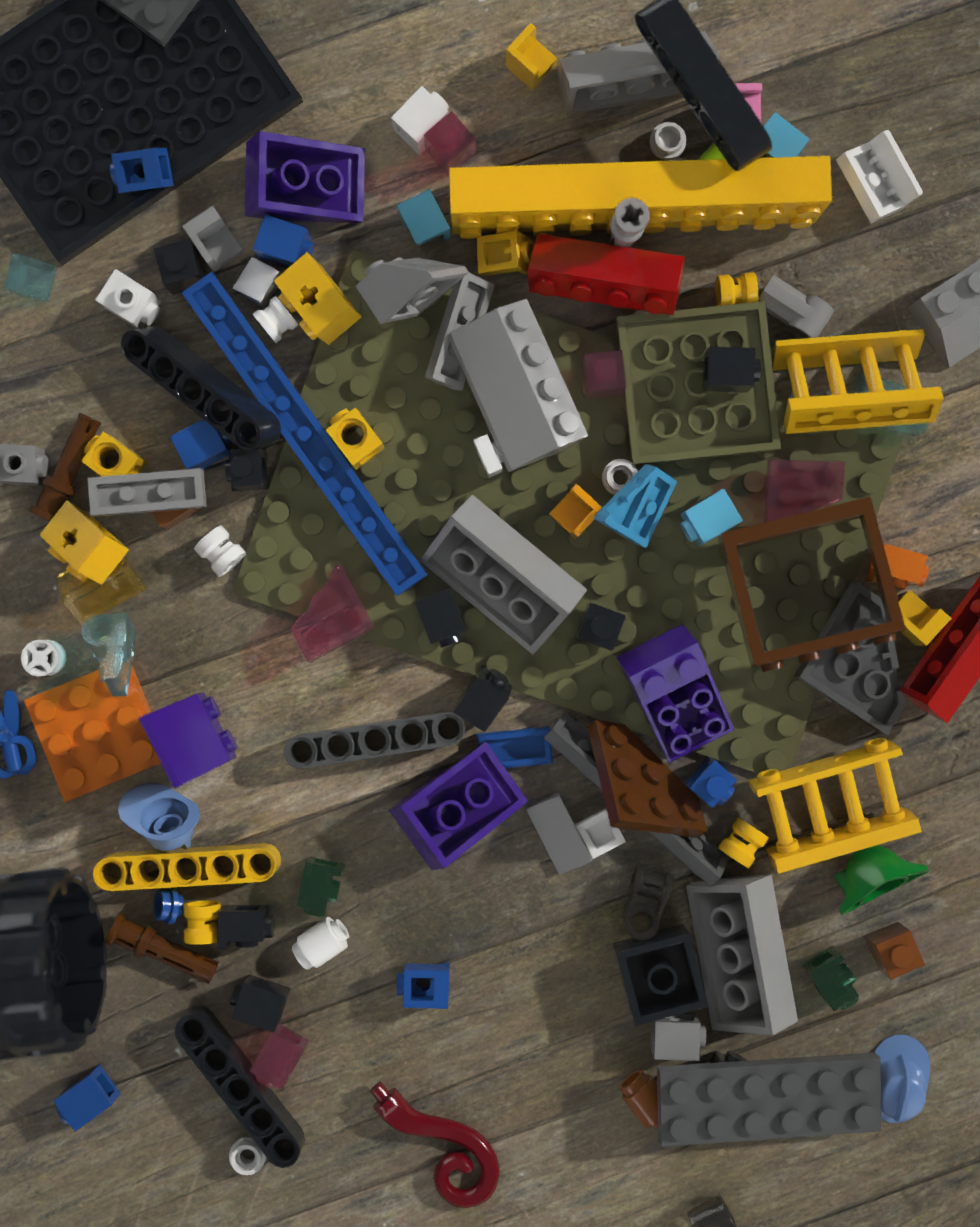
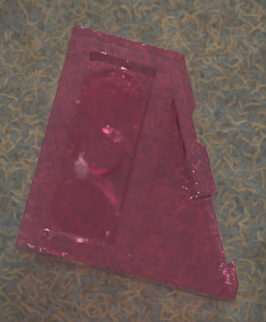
(801, 486)
(332, 618)

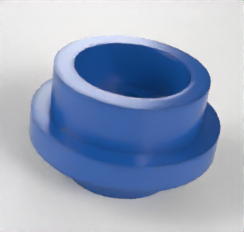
(167, 905)

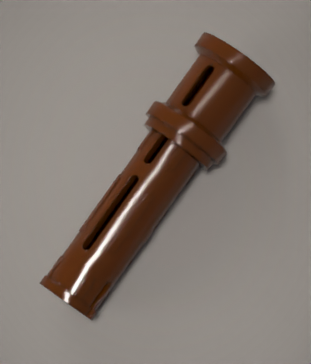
(59, 485)
(146, 943)

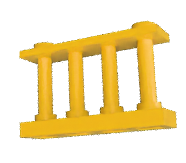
(855, 410)
(859, 830)

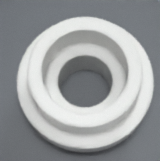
(614, 466)
(241, 1164)

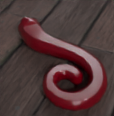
(405, 1119)

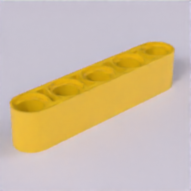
(170, 871)

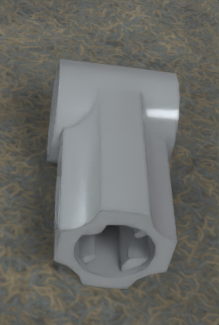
(802, 314)

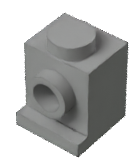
(32, 469)

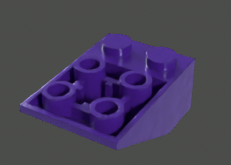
(676, 692)

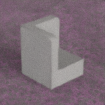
(212, 238)

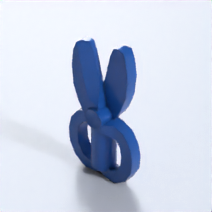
(9, 728)

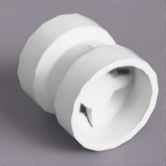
(220, 551)

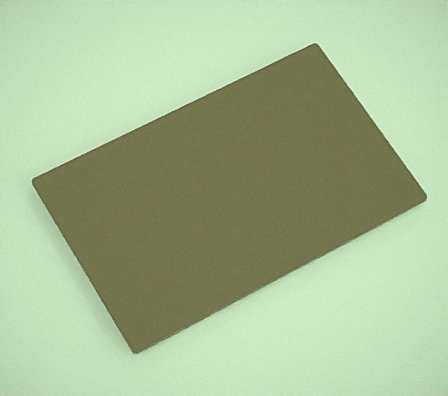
(434, 469)

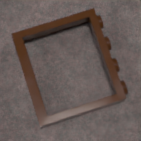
(796, 524)

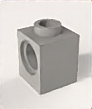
(678, 1038)

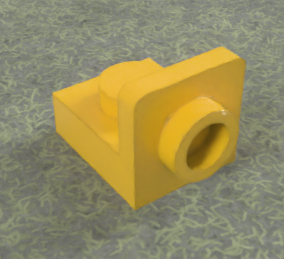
(504, 253)

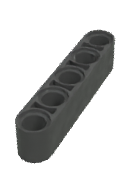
(358, 746)

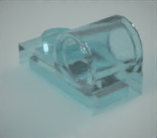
(115, 651)

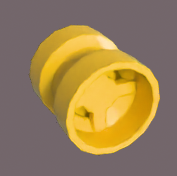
(737, 289)
(739, 850)
(201, 921)

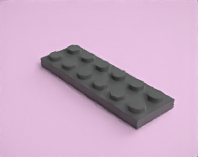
(768, 1099)

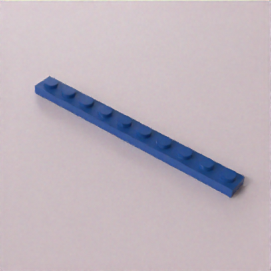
(305, 434)

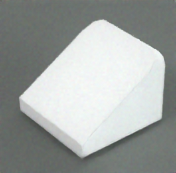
(257, 282)

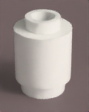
(320, 943)

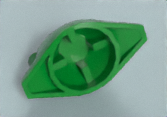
(873, 874)

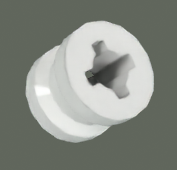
(275, 319)
(35, 658)

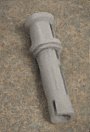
(623, 222)

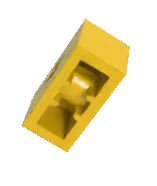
(309, 281)
(83, 544)

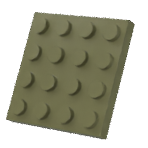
(664, 391)

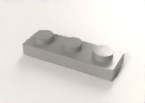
(466, 303)
(147, 492)

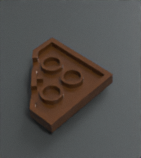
(640, 787)

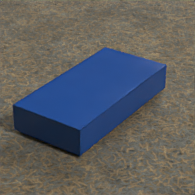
(519, 746)

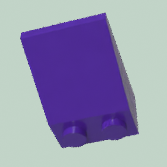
(304, 179)
(189, 738)
(458, 807)

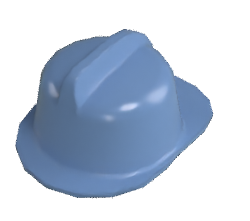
(159, 816)
(903, 1077)

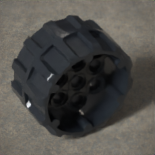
(49, 963)

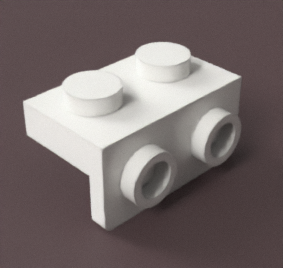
(879, 177)

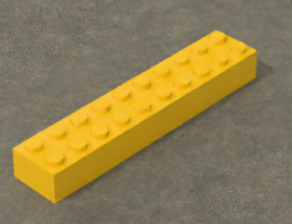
(675, 192)

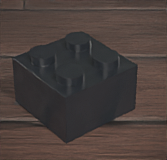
(660, 975)

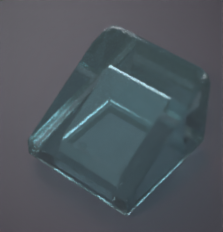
(30, 277)

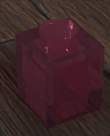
(450, 143)
(603, 374)
(278, 1057)

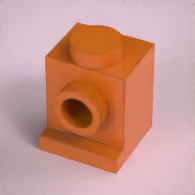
(905, 567)

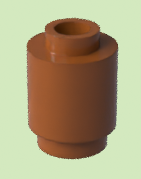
(641, 1097)

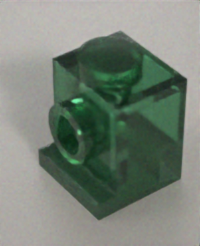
(319, 885)
(832, 980)

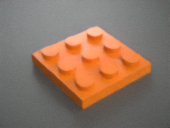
(91, 734)

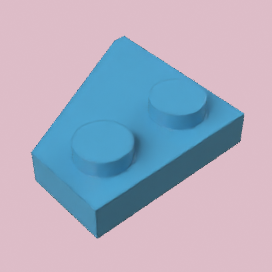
(638, 505)

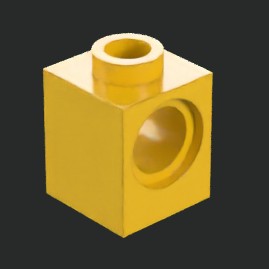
(100, 446)
(361, 452)

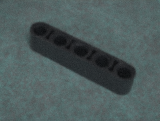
(703, 82)
(183, 373)
(240, 1103)

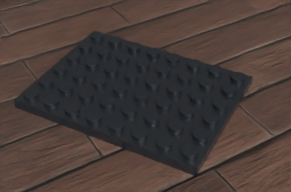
(96, 86)

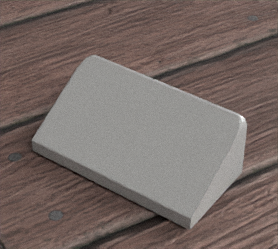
(559, 834)

